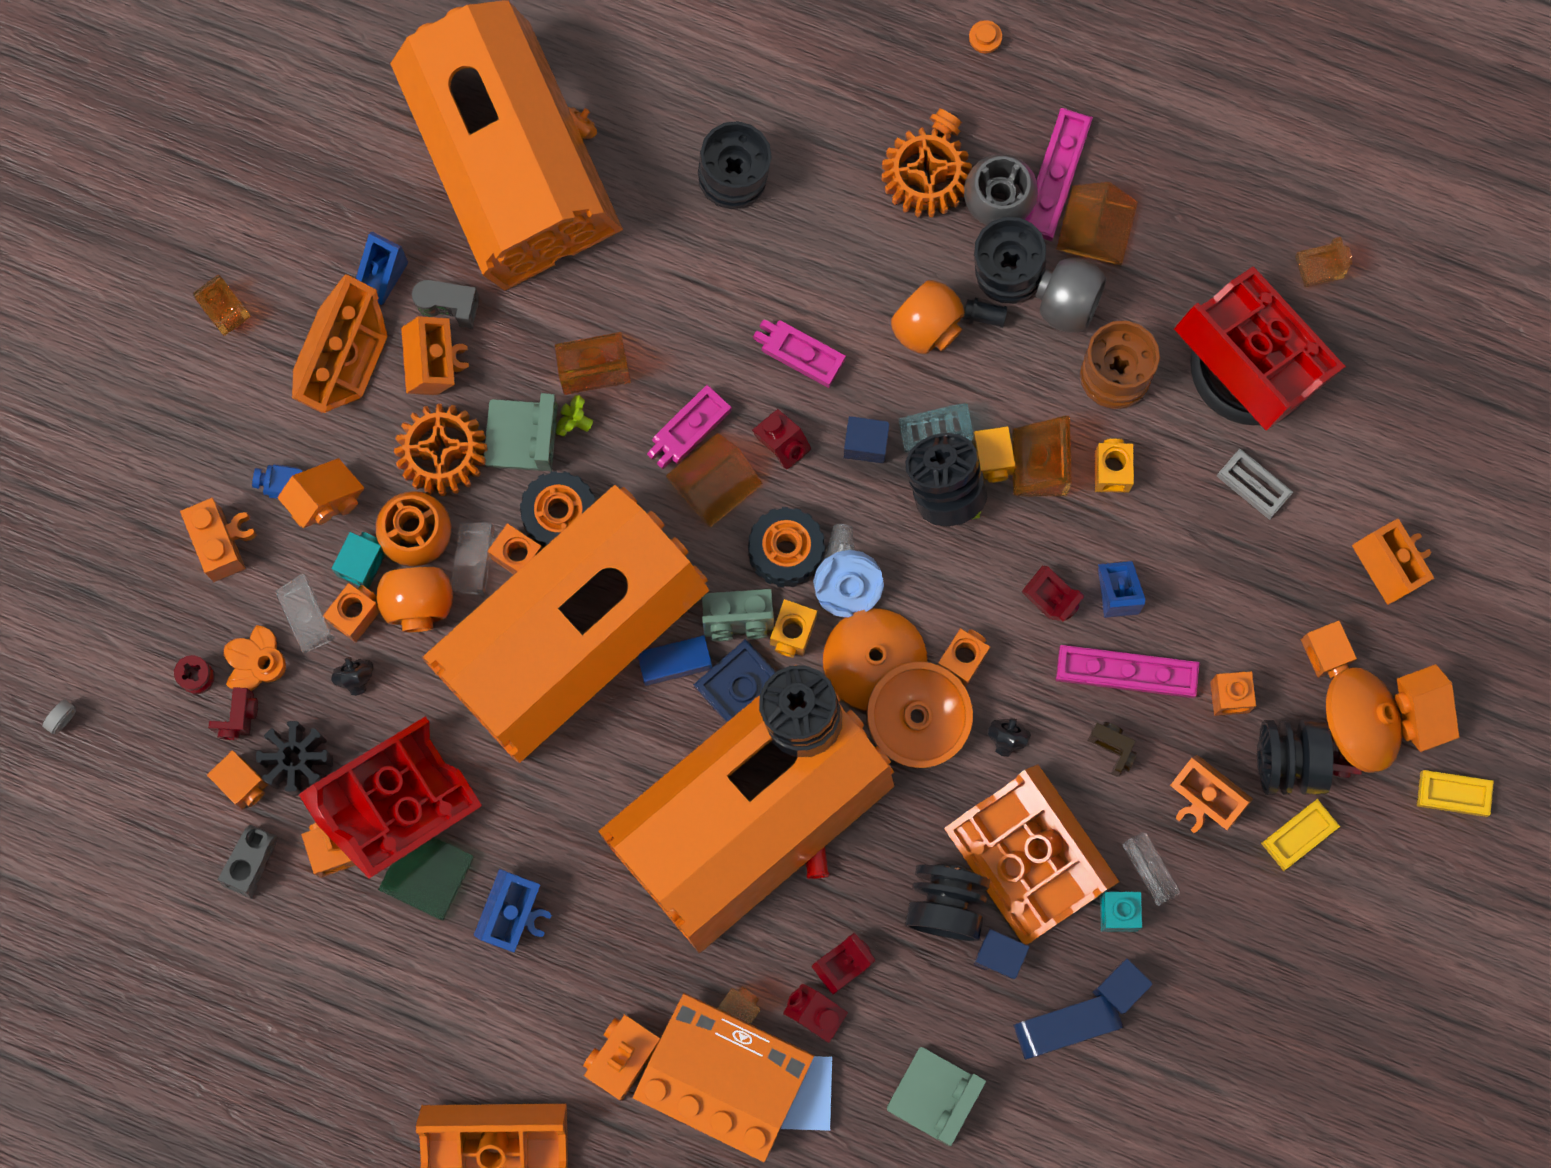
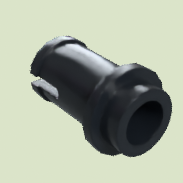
(985, 313)

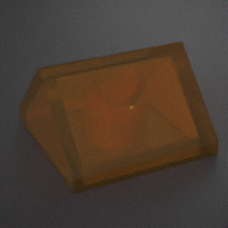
(1097, 222)
(592, 363)
(1042, 458)
(714, 479)

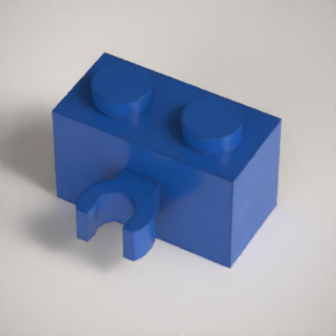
(509, 911)

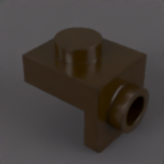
(1111, 738)

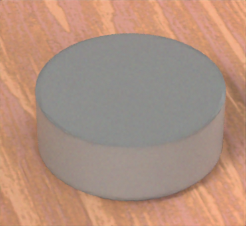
(59, 717)

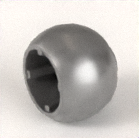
(1006, 173)
(1071, 294)

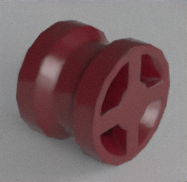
(199, 680)

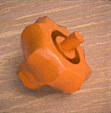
(585, 126)

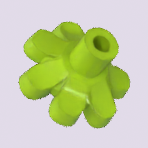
(573, 417)

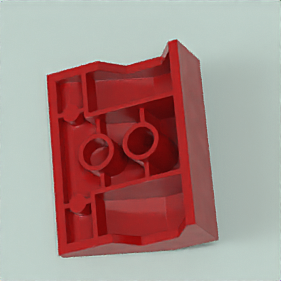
(1259, 347)
(390, 799)

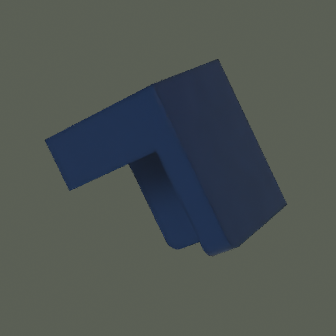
(866, 439)
(1001, 954)
(1123, 986)

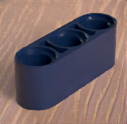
(1067, 1027)

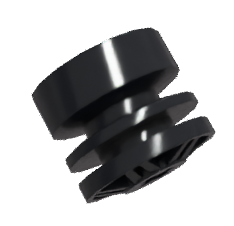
(734, 148)
(1011, 242)
(946, 479)
(800, 730)
(1299, 757)
(947, 902)

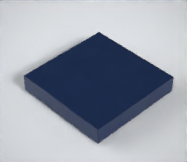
(735, 680)

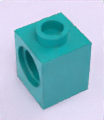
(359, 559)
(1120, 911)

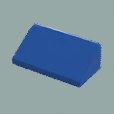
(674, 660)

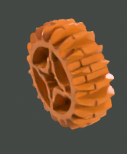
(938, 170)
(427, 449)

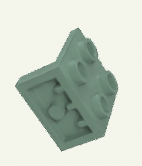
(521, 434)
(738, 614)
(935, 1096)

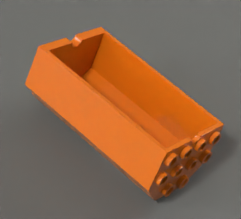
(524, 180)
(526, 663)
(718, 855)

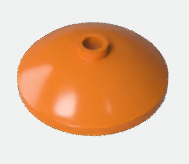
(848, 650)
(944, 710)
(1364, 720)

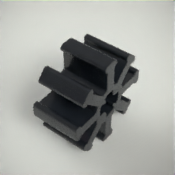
(283, 761)

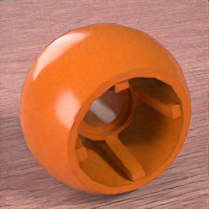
(928, 318)
(409, 506)
(414, 597)

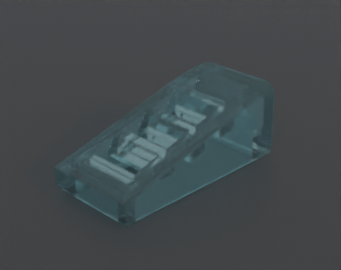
(934, 416)

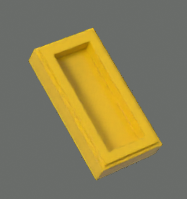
(1455, 793)
(1300, 834)

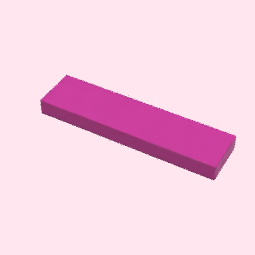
(1058, 170)
(1127, 671)

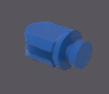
(274, 478)

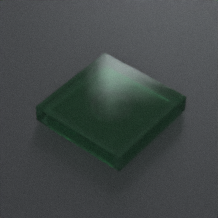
(428, 877)

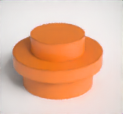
(985, 36)
(945, 122)

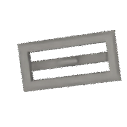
(1247, 494)

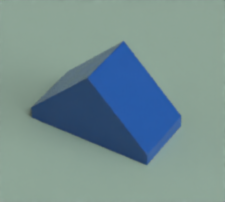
(381, 265)
(1120, 589)

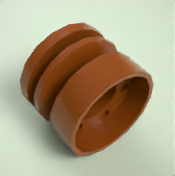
(1128, 350)

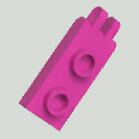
(800, 352)
(689, 427)

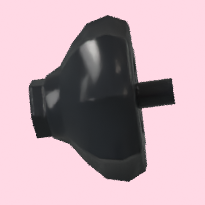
(353, 675)
(1008, 736)

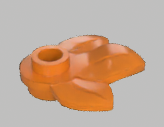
(250, 656)

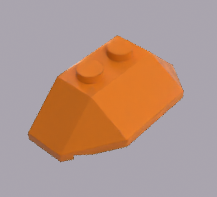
(340, 348)

